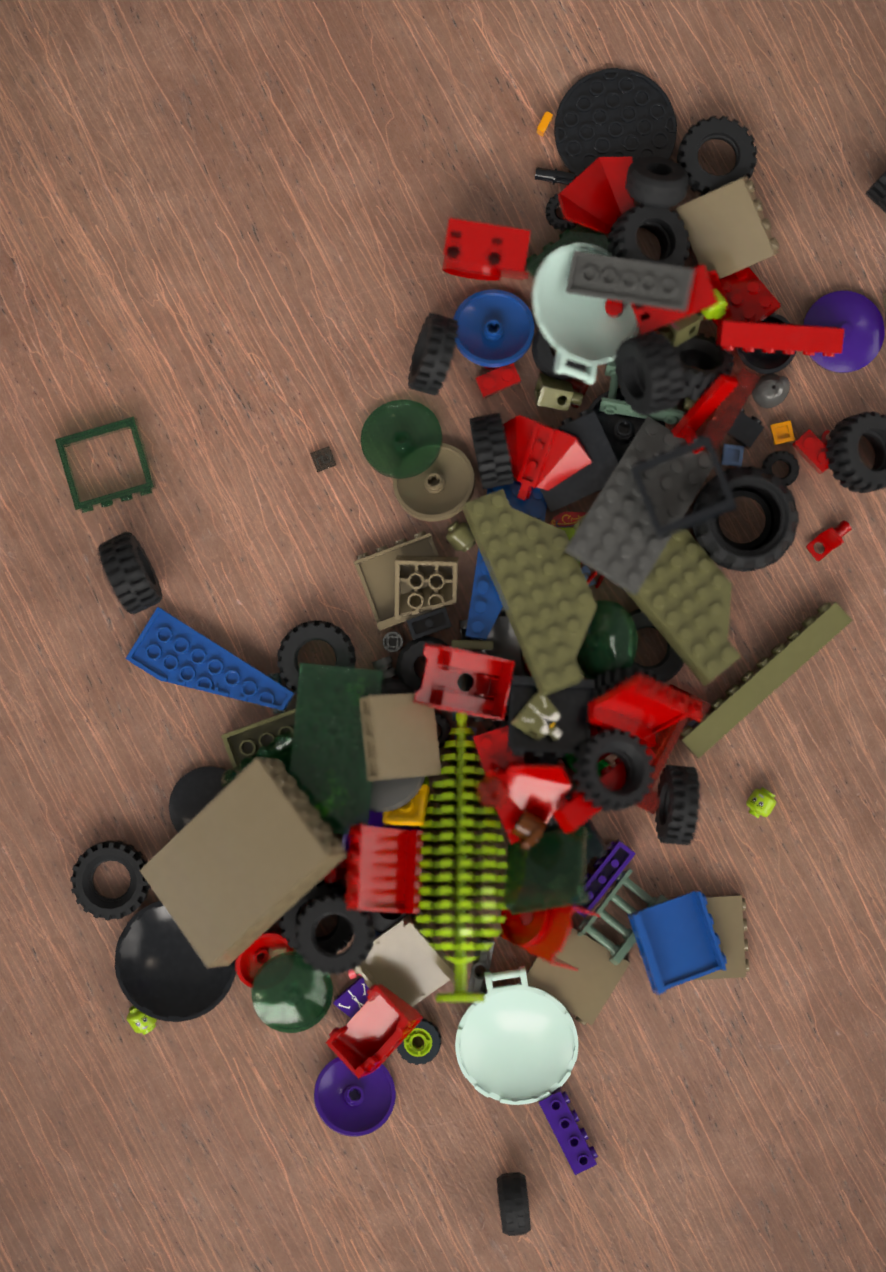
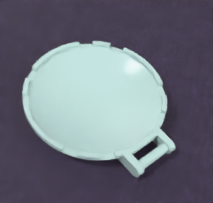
(577, 323)
(516, 1041)

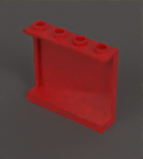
(642, 709)
(384, 869)

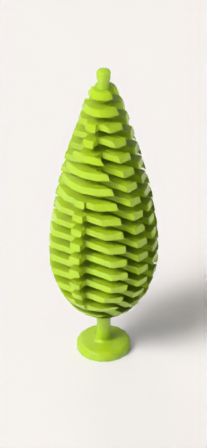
(461, 863)

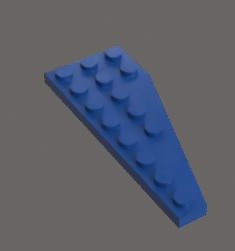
(485, 600)
(189, 659)

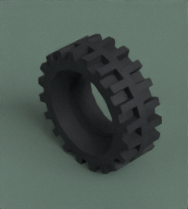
(433, 354)
(634, 760)
(678, 805)
(84, 886)

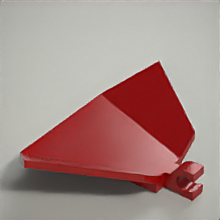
(598, 194)
(541, 454)
(532, 789)

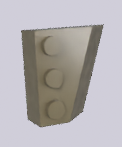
(424, 583)

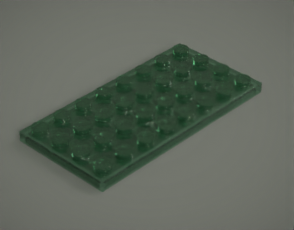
(329, 742)

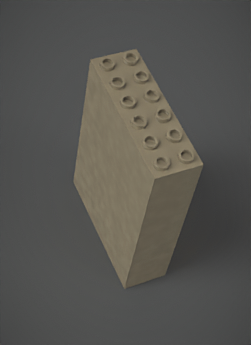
(243, 862)

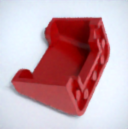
(374, 1031)

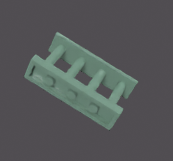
(613, 406)
(618, 952)

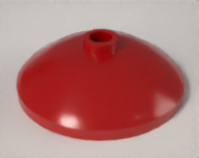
(249, 962)

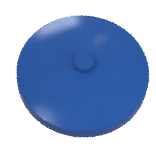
(494, 328)

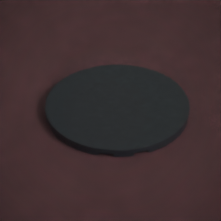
(614, 116)

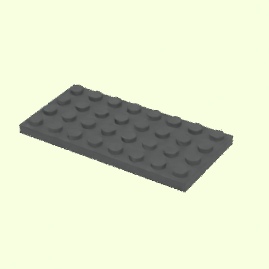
(617, 530)

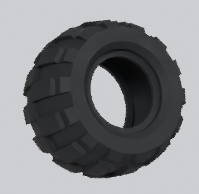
(779, 512)

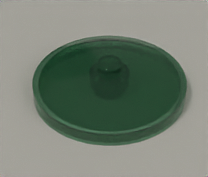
(401, 439)
(608, 641)
(291, 993)

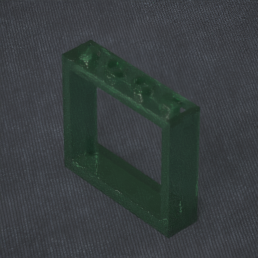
(124, 495)

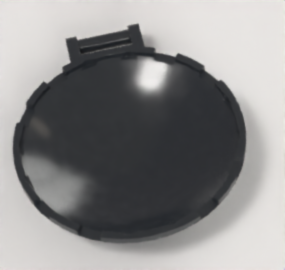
(163, 970)

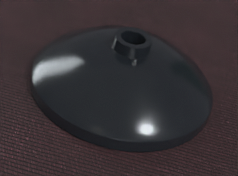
(766, 362)

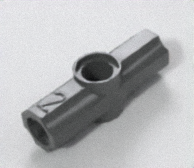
(477, 982)

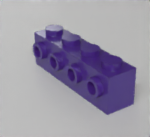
(606, 872)
(568, 1132)

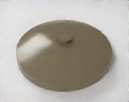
(440, 489)

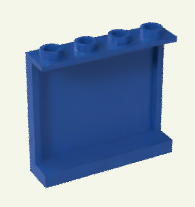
(677, 941)

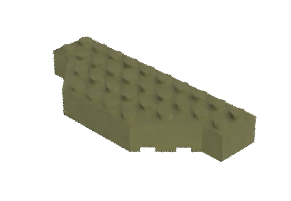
(537, 587)
(689, 606)

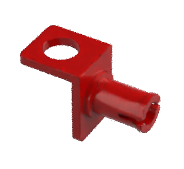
(830, 539)

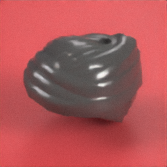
(765, 392)

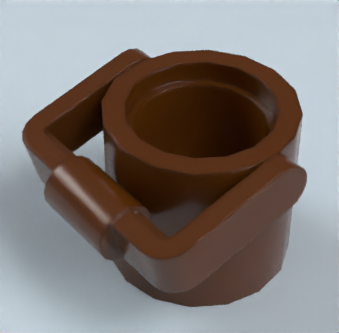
(529, 828)

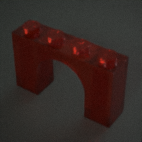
(730, 408)

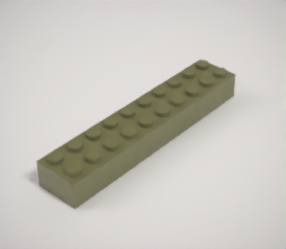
(766, 678)

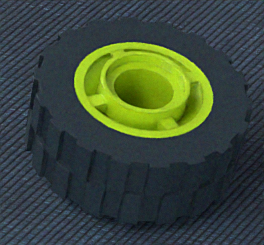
(425, 1053)

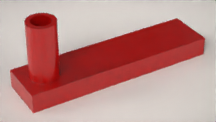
(704, 408)

